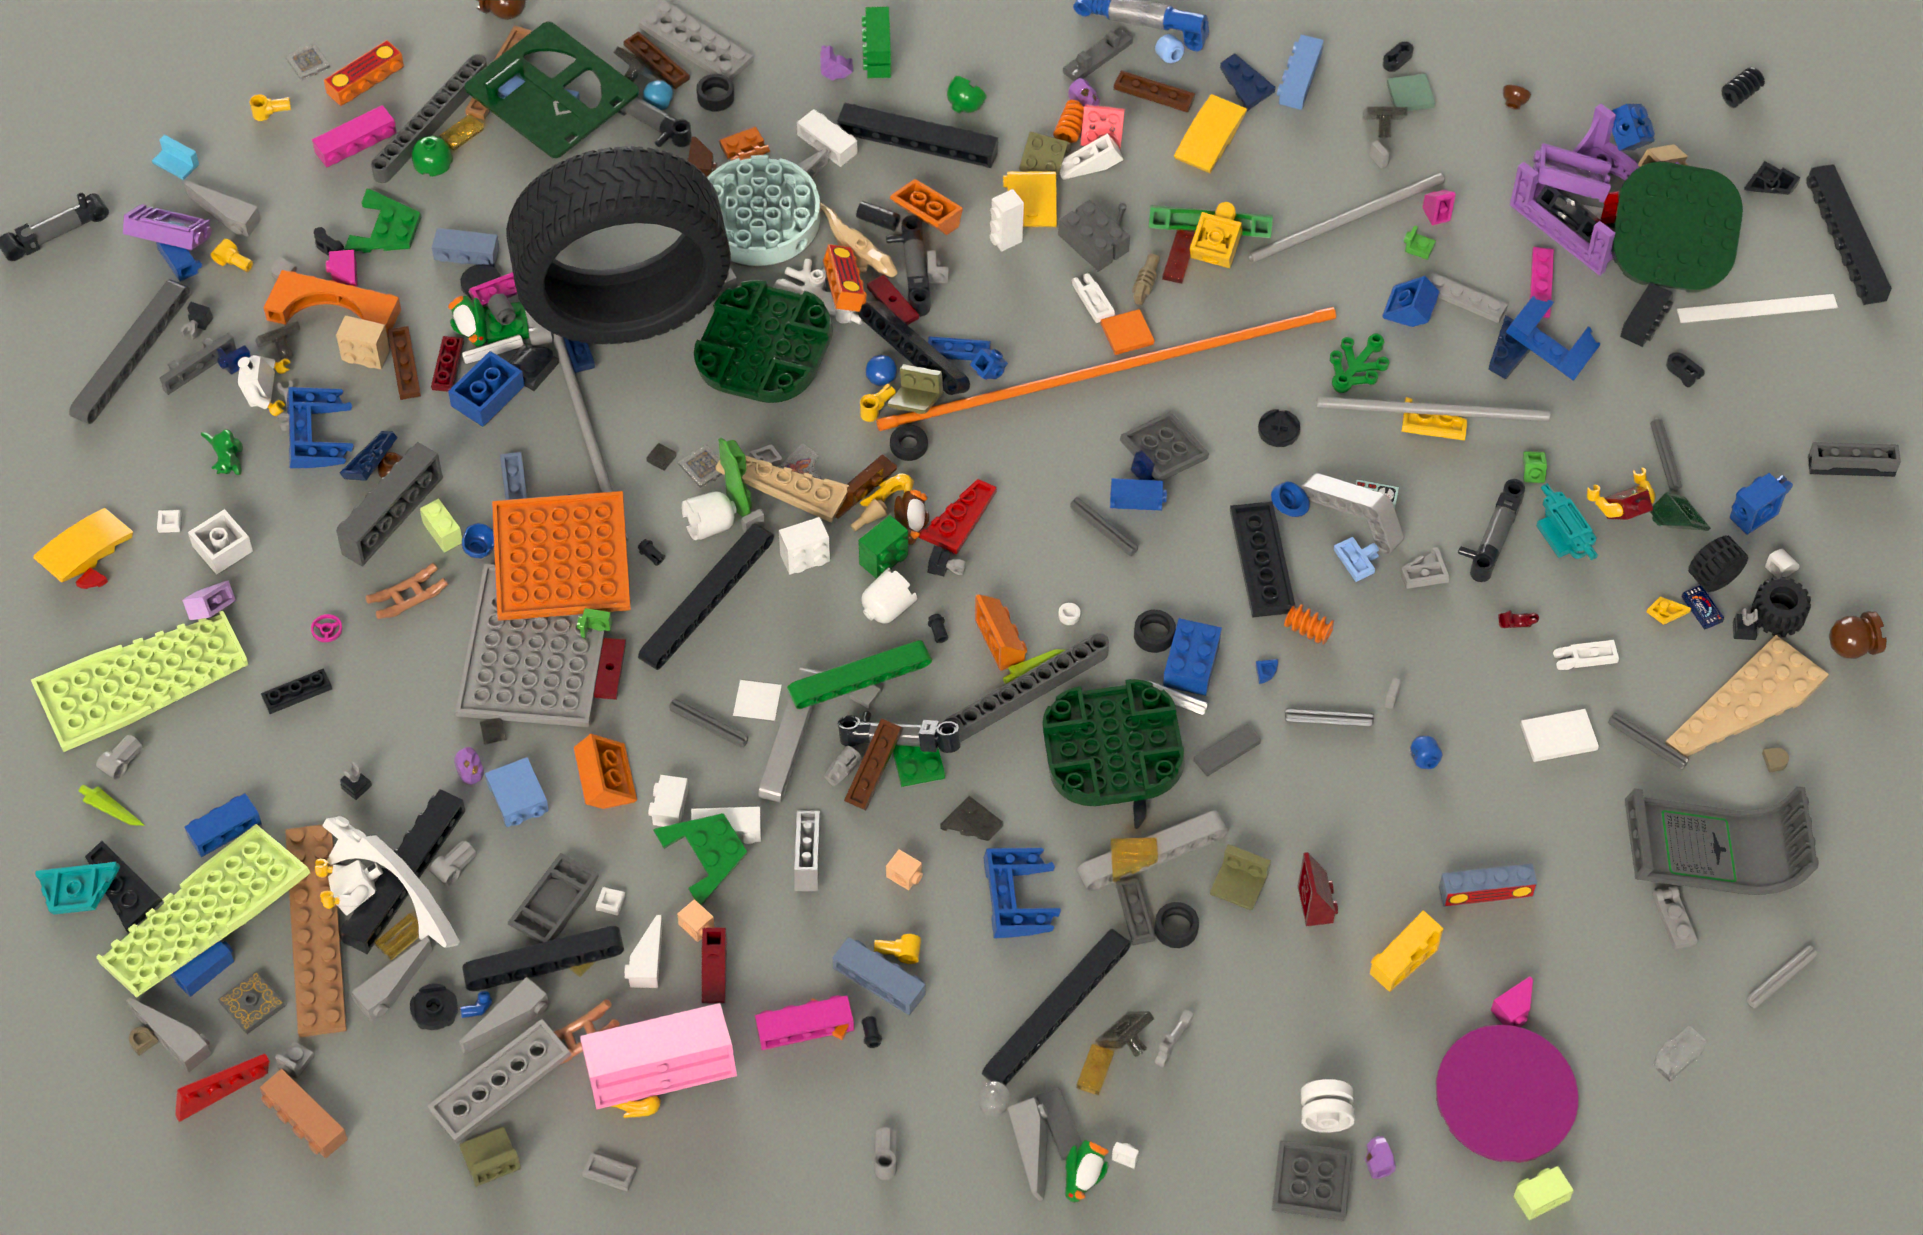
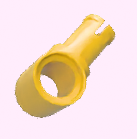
(263, 107)
(228, 253)
(873, 403)
(905, 949)

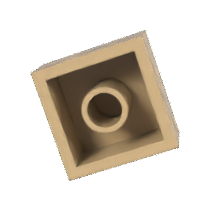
(363, 342)

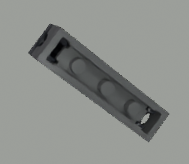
(1854, 459)

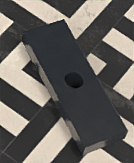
(296, 691)

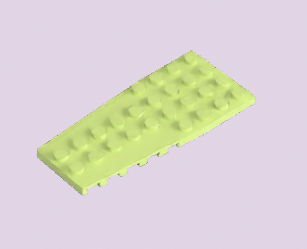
(136, 680)
(205, 910)

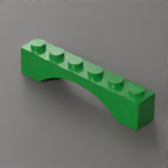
(1187, 219)

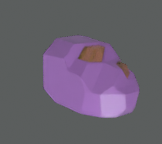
(1083, 93)
(468, 765)
(1379, 1158)

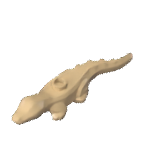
(862, 248)

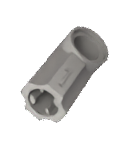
(537, 333)
(116, 761)
(450, 866)
(885, 1153)

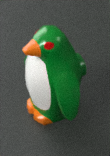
(469, 319)
(1084, 1169)

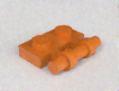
(745, 141)

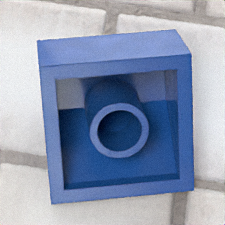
(1411, 302)

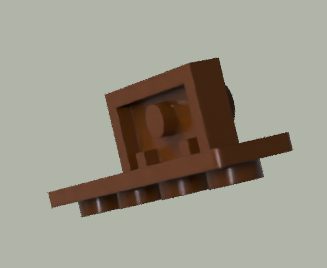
(866, 481)

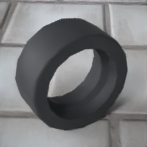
(715, 81)
(1149, 644)
(1180, 909)

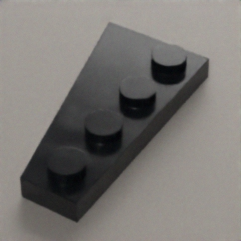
(127, 892)

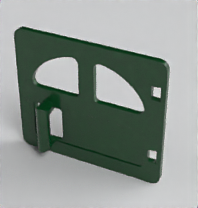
(531, 105)

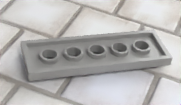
(695, 30)
(499, 1096)

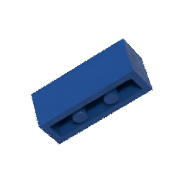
(222, 824)

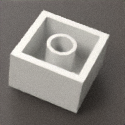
(220, 541)
(804, 545)

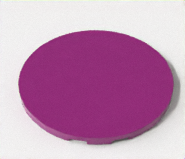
(1506, 1093)

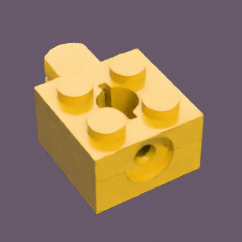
(1217, 236)

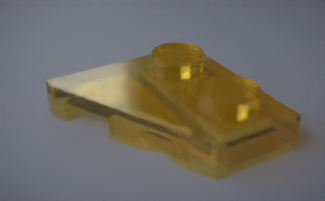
(1132, 855)

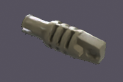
(1145, 279)

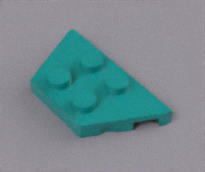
(76, 887)

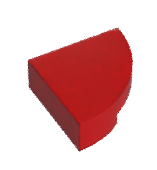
(91, 579)

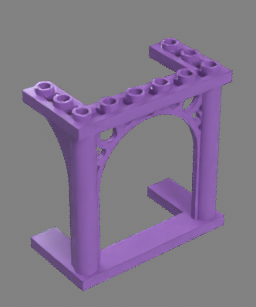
(1527, 189)

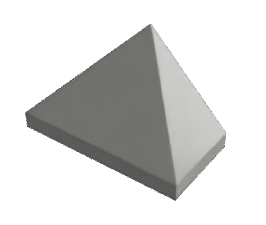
(815, 163)

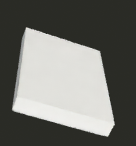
(1559, 735)

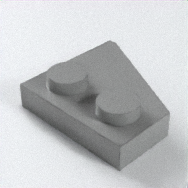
(1425, 571)

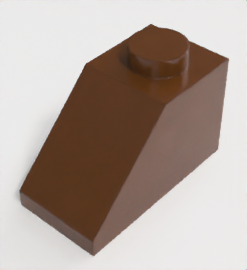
(701, 157)

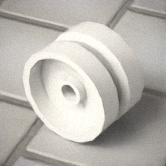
(1327, 1105)

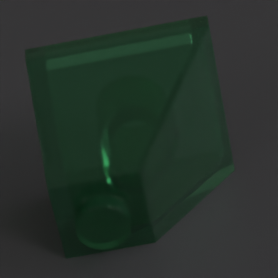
(1677, 512)

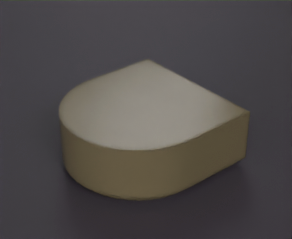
(1775, 759)
(142, 1039)

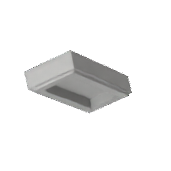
(609, 1171)

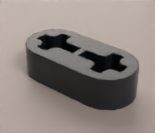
(1401, 58)

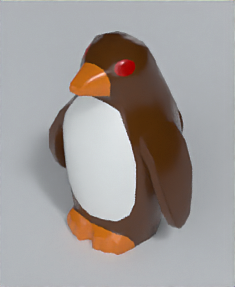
(911, 513)

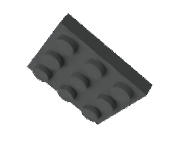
(1166, 444)
(1311, 1180)

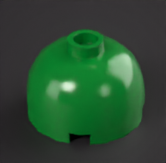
(964, 96)
(431, 156)

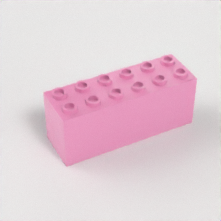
(658, 1056)

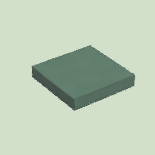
(1411, 92)

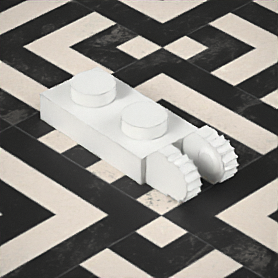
(1093, 298)
(1587, 655)

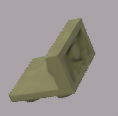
(1044, 153)
(918, 389)
(1241, 877)
(490, 1156)

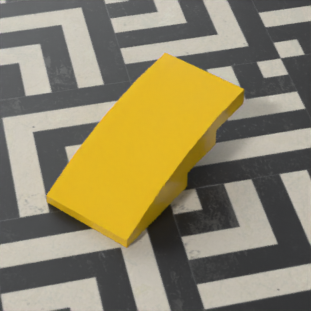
(1210, 133)
(83, 545)

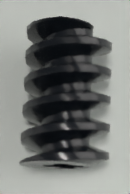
(1742, 87)

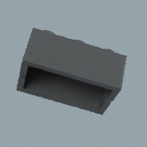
(1093, 235)

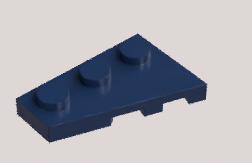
(1247, 82)
(1507, 352)
(368, 459)

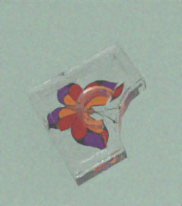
(802, 461)

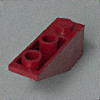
(714, 965)

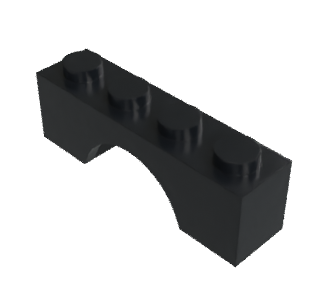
(1569, 209)

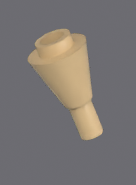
(873, 512)

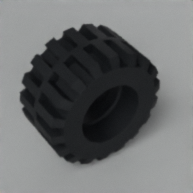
(1718, 563)
(1785, 593)

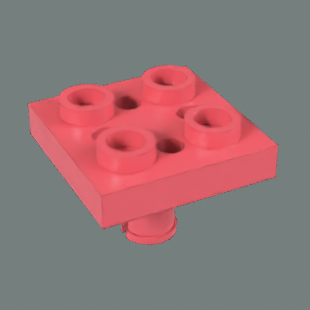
(1096, 116)

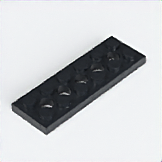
(1253, 568)

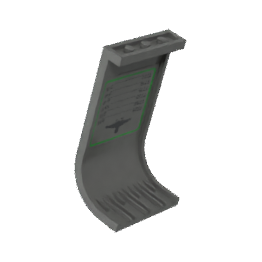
(1722, 847)

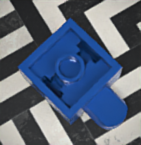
(1632, 127)
(1759, 502)

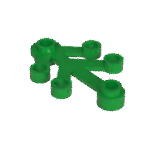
(1358, 364)

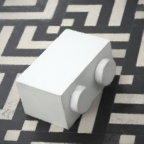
(669, 800)

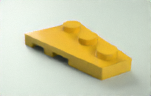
(1434, 425)

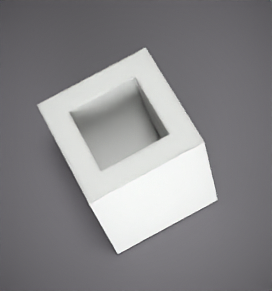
(1781, 564)

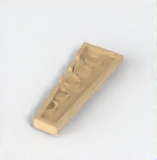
(803, 491)

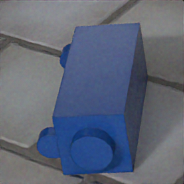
(179, 261)
(1137, 494)
(203, 968)

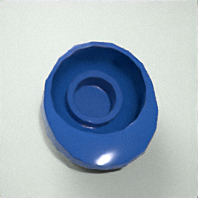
(1290, 499)

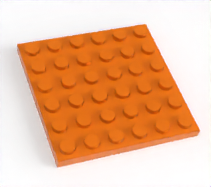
(560, 555)

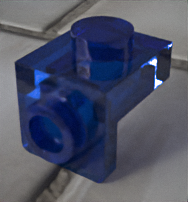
(231, 360)
(1142, 466)

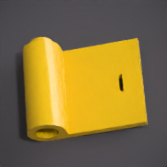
(1038, 193)

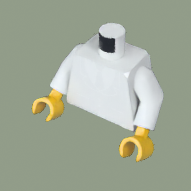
(257, 380)
(348, 884)

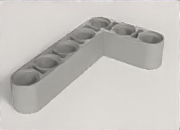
(1360, 502)

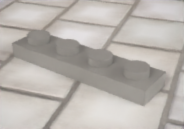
(1468, 298)

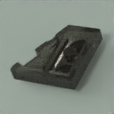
(972, 820)

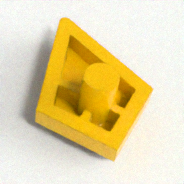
(1667, 610)

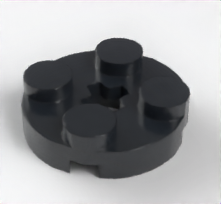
(437, 1019)

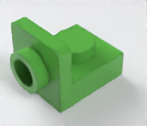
(1418, 244)
(1534, 467)
(594, 619)

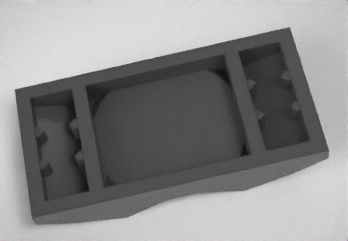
(554, 899)

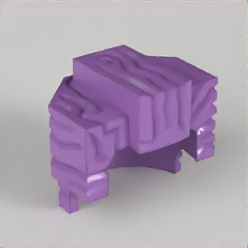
(832, 66)

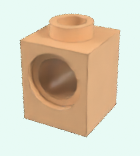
(904, 870)
(695, 918)

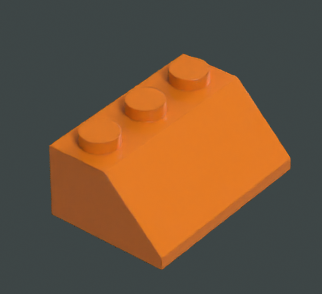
(928, 206)
(999, 632)
(604, 772)

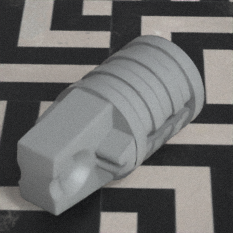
(842, 765)

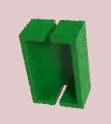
(877, 44)

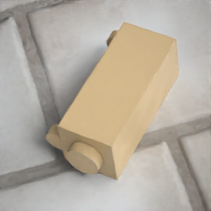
(1667, 153)

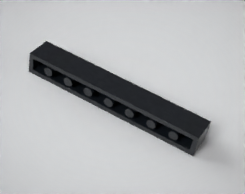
(918, 135)
(1848, 234)
(417, 852)

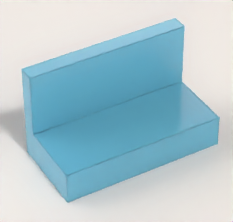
(176, 158)

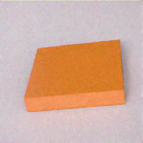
(1127, 332)

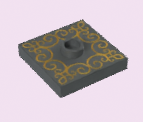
(251, 1002)

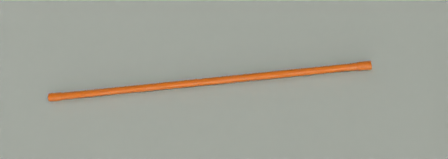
(1316, 317)

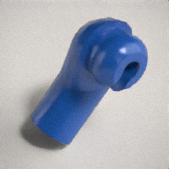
(480, 1006)

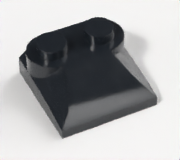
(534, 364)

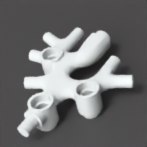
(816, 283)

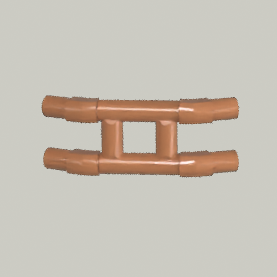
(414, 583)
(586, 1022)

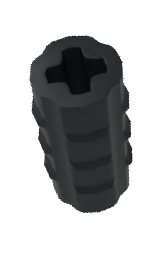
(878, 216)

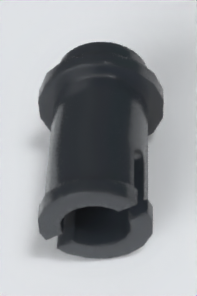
(646, 548)
(936, 622)
(872, 1036)

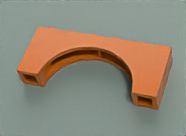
(298, 291)

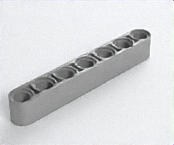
(786, 747)
(1170, 844)

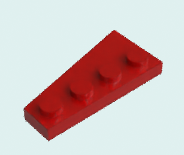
(960, 518)
(211, 1089)

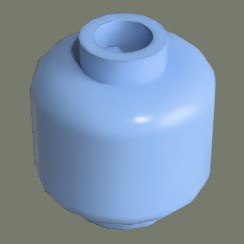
(1169, 48)

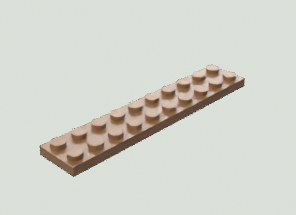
(315, 939)

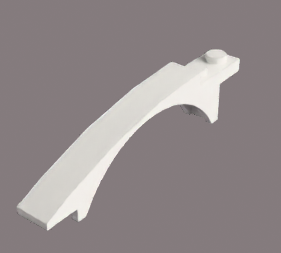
(354, 845)

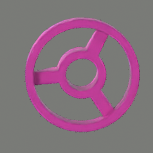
(326, 625)

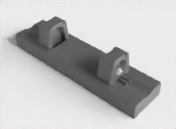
(1098, 54)
(195, 365)

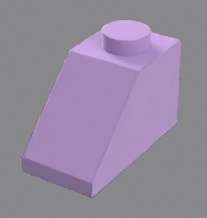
(209, 601)

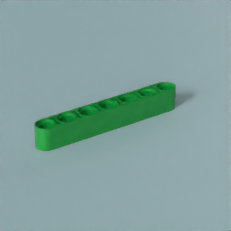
(859, 674)

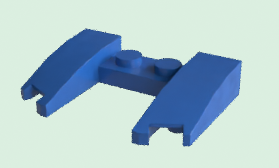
(1566, 361)
(300, 406)
(1000, 868)

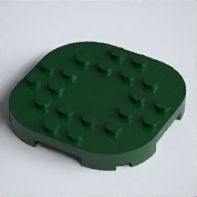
(1677, 226)
(763, 342)
(1113, 743)

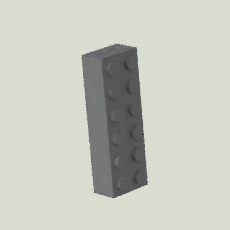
(389, 504)

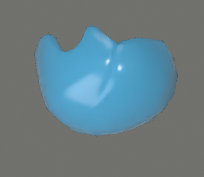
(658, 94)

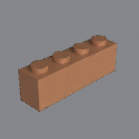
(303, 1113)

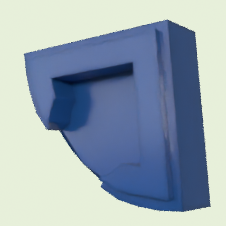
(1266, 670)

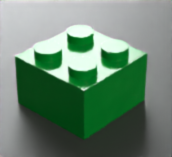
(883, 546)

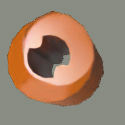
(1070, 122)
(1309, 624)

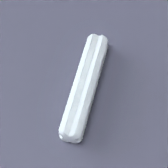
(496, 347)
(1184, 700)

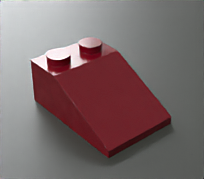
(1316, 893)

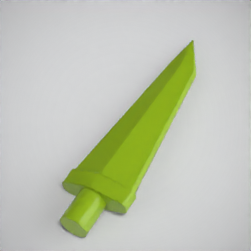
(1025, 666)
(102, 801)

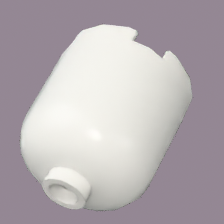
(708, 514)
(887, 597)

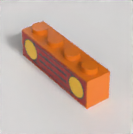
(363, 73)
(844, 278)

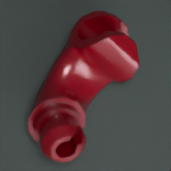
(1511, 620)

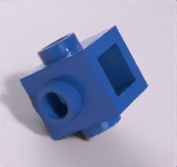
(989, 364)

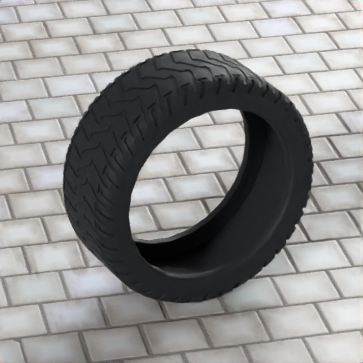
(607, 191)

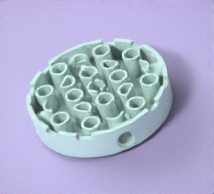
(766, 209)

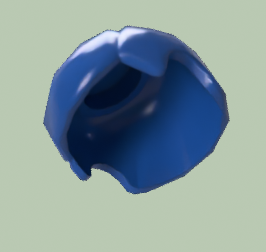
(881, 370)
(478, 540)

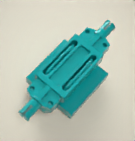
(1565, 526)

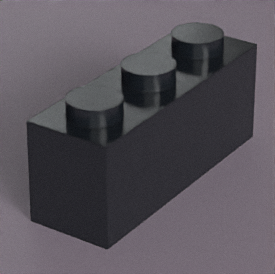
(1647, 315)

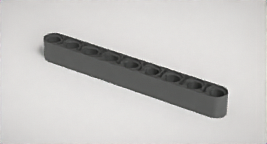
(426, 120)
(129, 351)
(1033, 681)

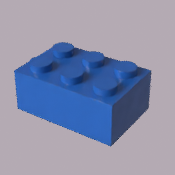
(486, 388)
(1192, 656)

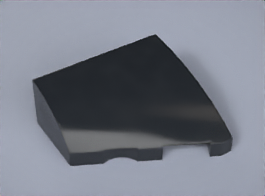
(1773, 180)

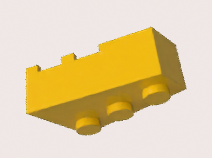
(1407, 951)

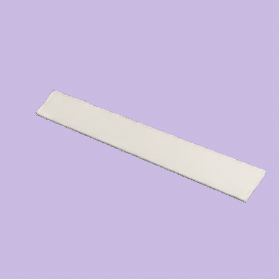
(1757, 308)

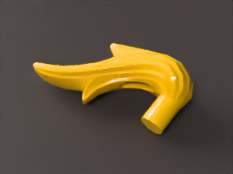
(894, 484)
(640, 1108)

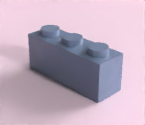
(465, 247)

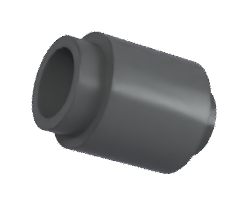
(501, 309)

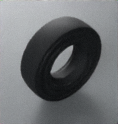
(908, 454)

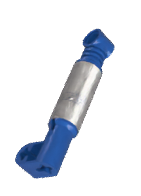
(1152, 15)

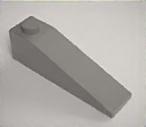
(231, 212)
(807, 851)
(383, 988)
(513, 1011)
(176, 1037)
(1031, 1135)

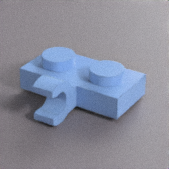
(1357, 559)

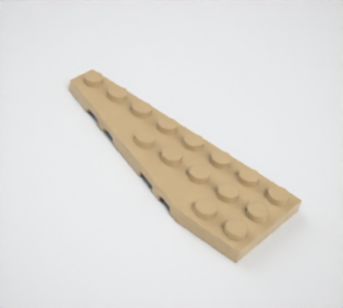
(1762, 688)

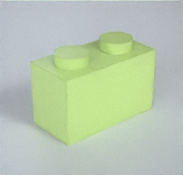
(441, 525)
(1543, 1192)

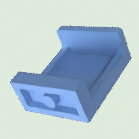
(517, 792)

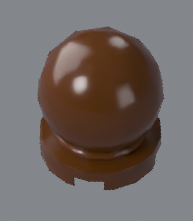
(502, 8)
(1856, 636)

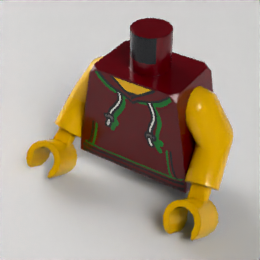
(1628, 502)

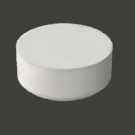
(1069, 613)

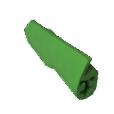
(734, 466)

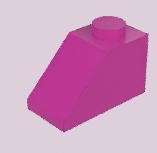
(1439, 206)
(342, 267)
(1514, 1005)

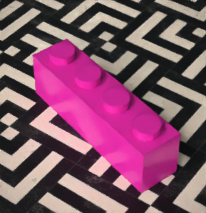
(354, 136)
(803, 1022)

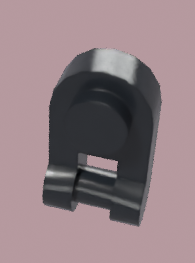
(326, 243)
(1678, 364)

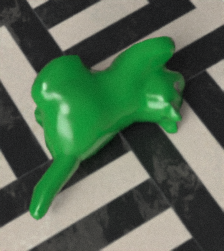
(226, 448)

